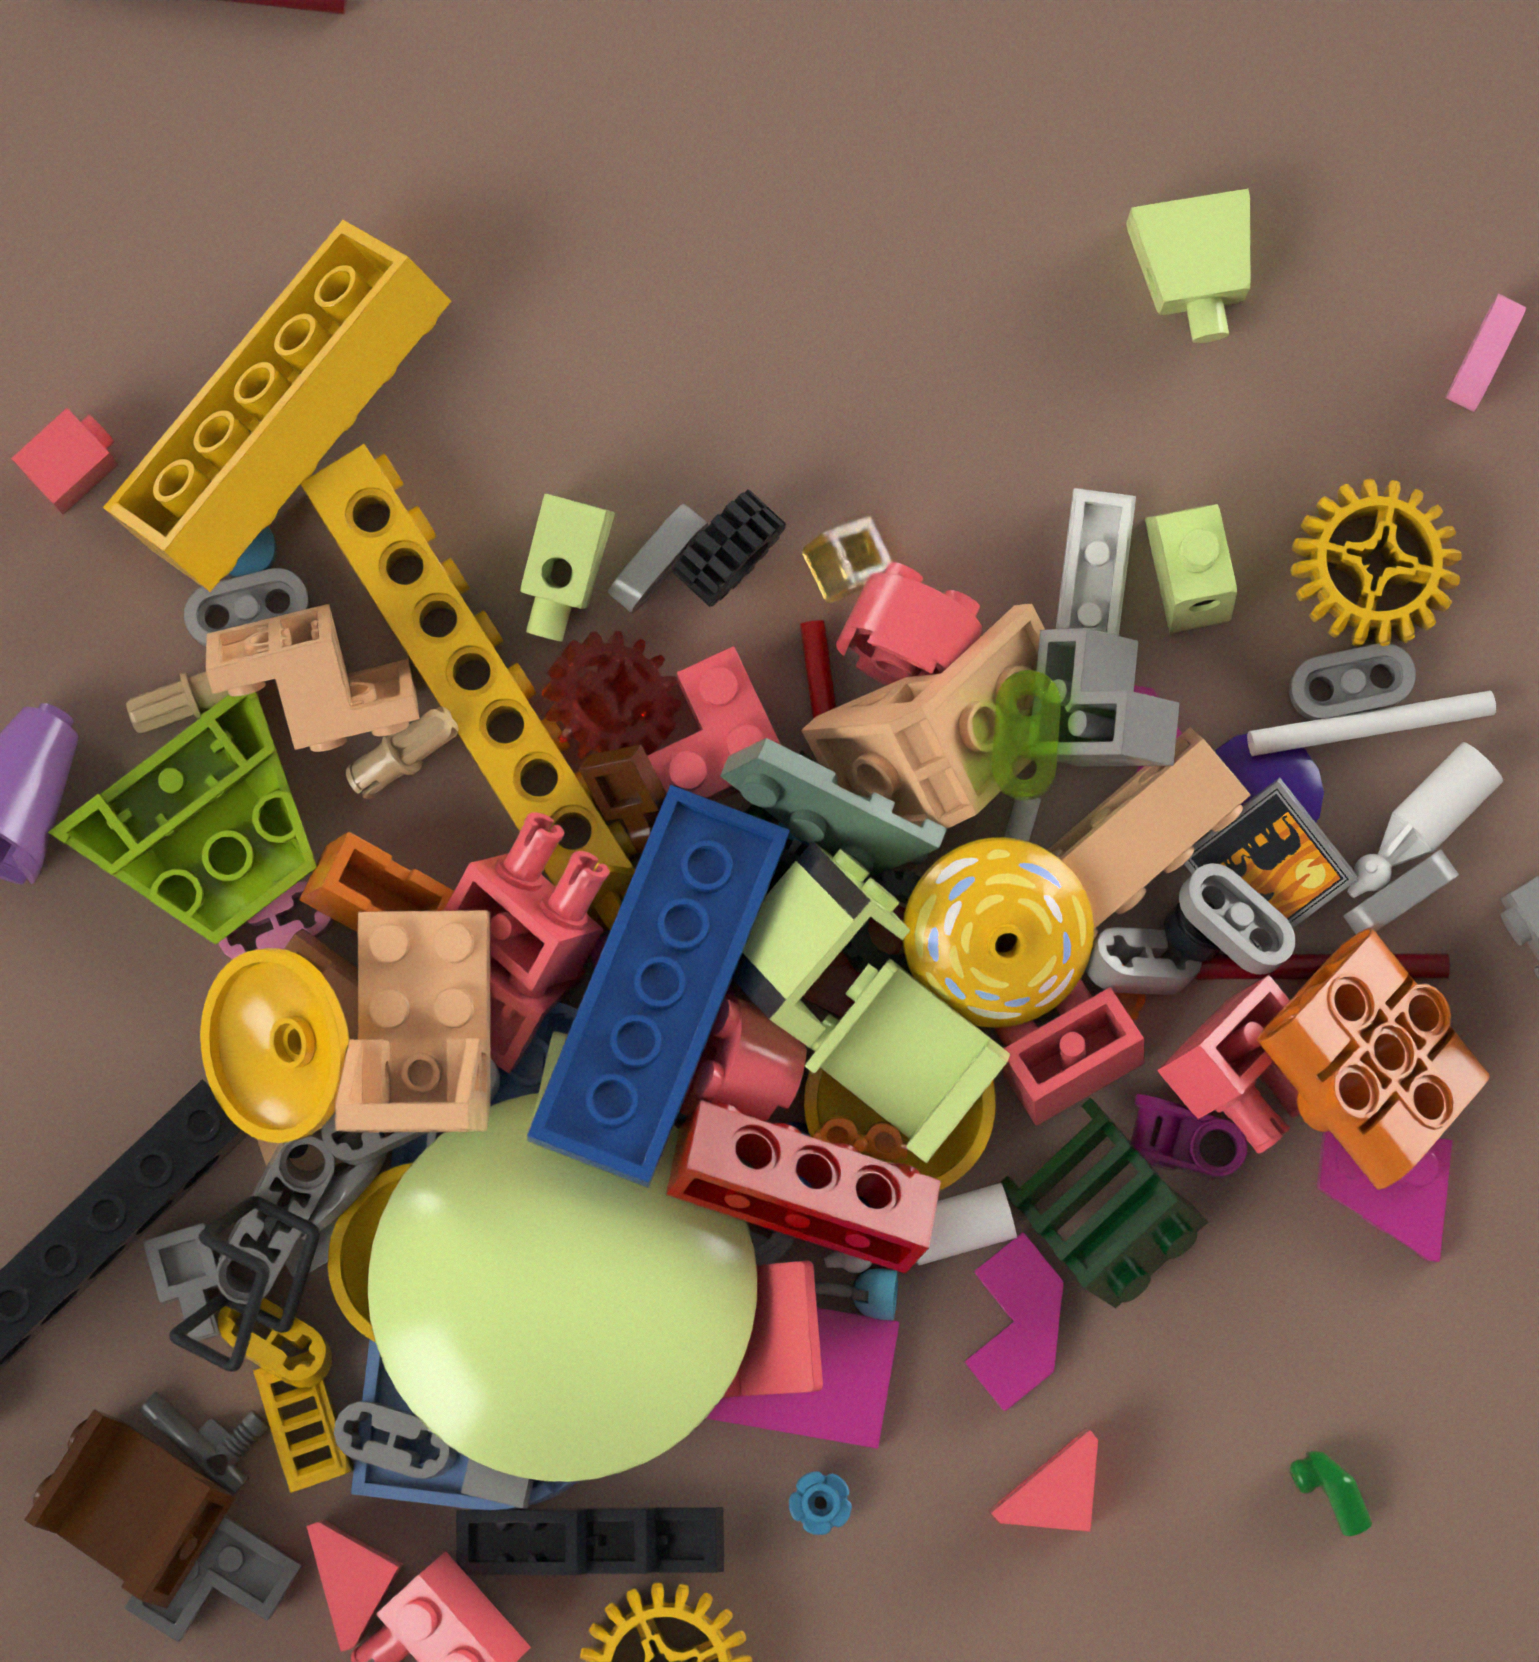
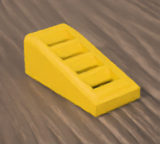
(298, 1477)

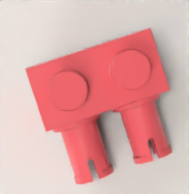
(535, 927)
(1072, 1054)
(1224, 1059)
(442, 1620)

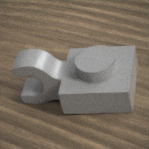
(185, 1272)

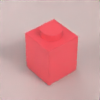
(67, 459)

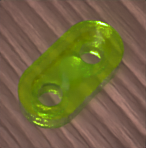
(1026, 736)

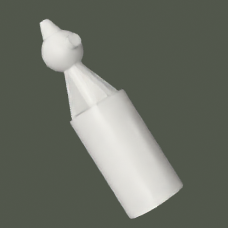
(1429, 815)
(959, 1226)

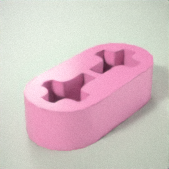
(1486, 352)
(281, 934)

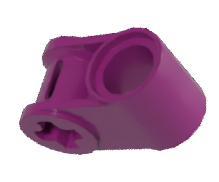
(1180, 1138)

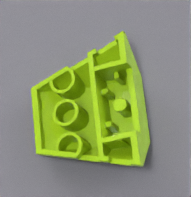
(201, 823)

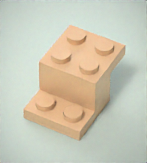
(311, 675)

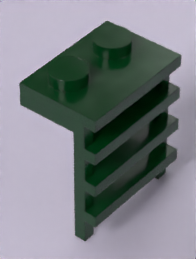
(1129, 1233)

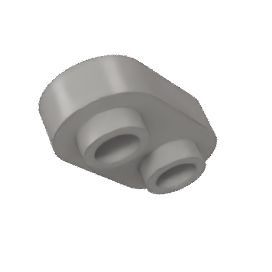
(244, 599)
(1350, 681)
(1237, 916)

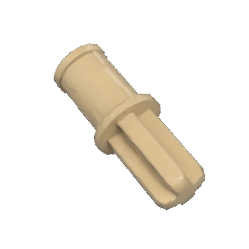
(172, 703)
(401, 752)

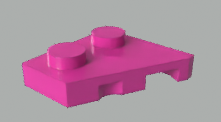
(1407, 1209)

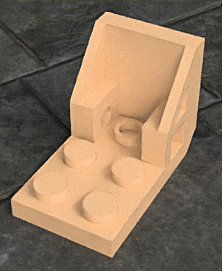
(931, 735)
(420, 1025)

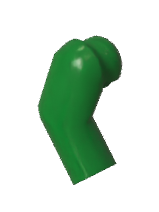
(1339, 1486)

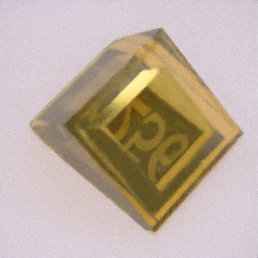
(846, 558)

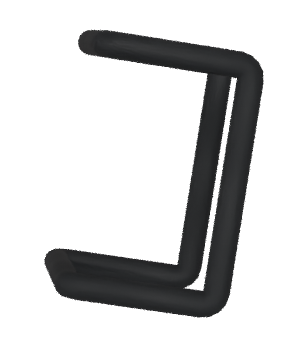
(251, 1309)

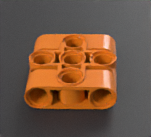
(1374, 1058)

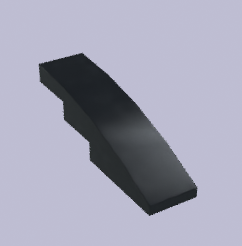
(590, 1540)

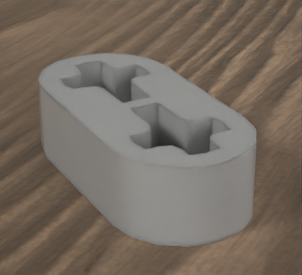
(656, 558)
(1402, 893)
(1144, 969)
(391, 1454)

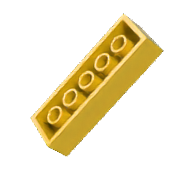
(278, 404)

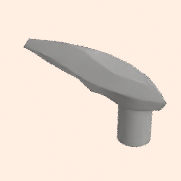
(347, 1186)

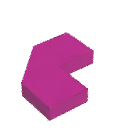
(1027, 1347)

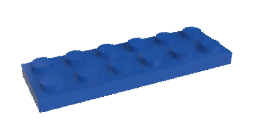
(658, 986)

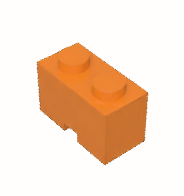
(363, 878)

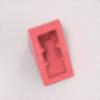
(1057, 1492)
(352, 1577)

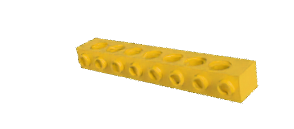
(338, 497)

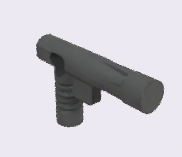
(209, 1440)

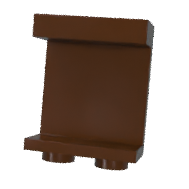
(130, 1507)

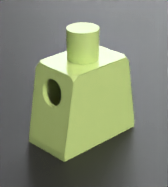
(1195, 257)
(569, 533)
(1192, 567)

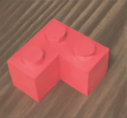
(728, 721)

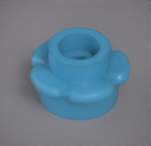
(817, 1485)

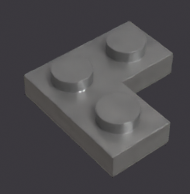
(234, 1564)

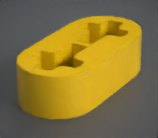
(267, 1352)

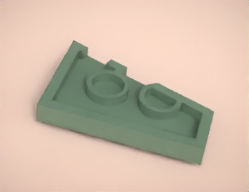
(820, 811)

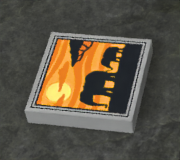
(1278, 854)

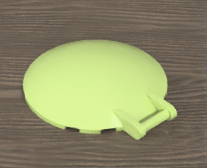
(554, 1305)

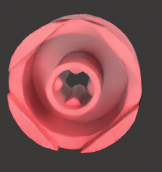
(907, 626)
(747, 1063)

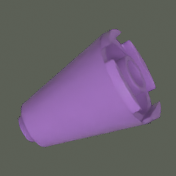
(33, 775)

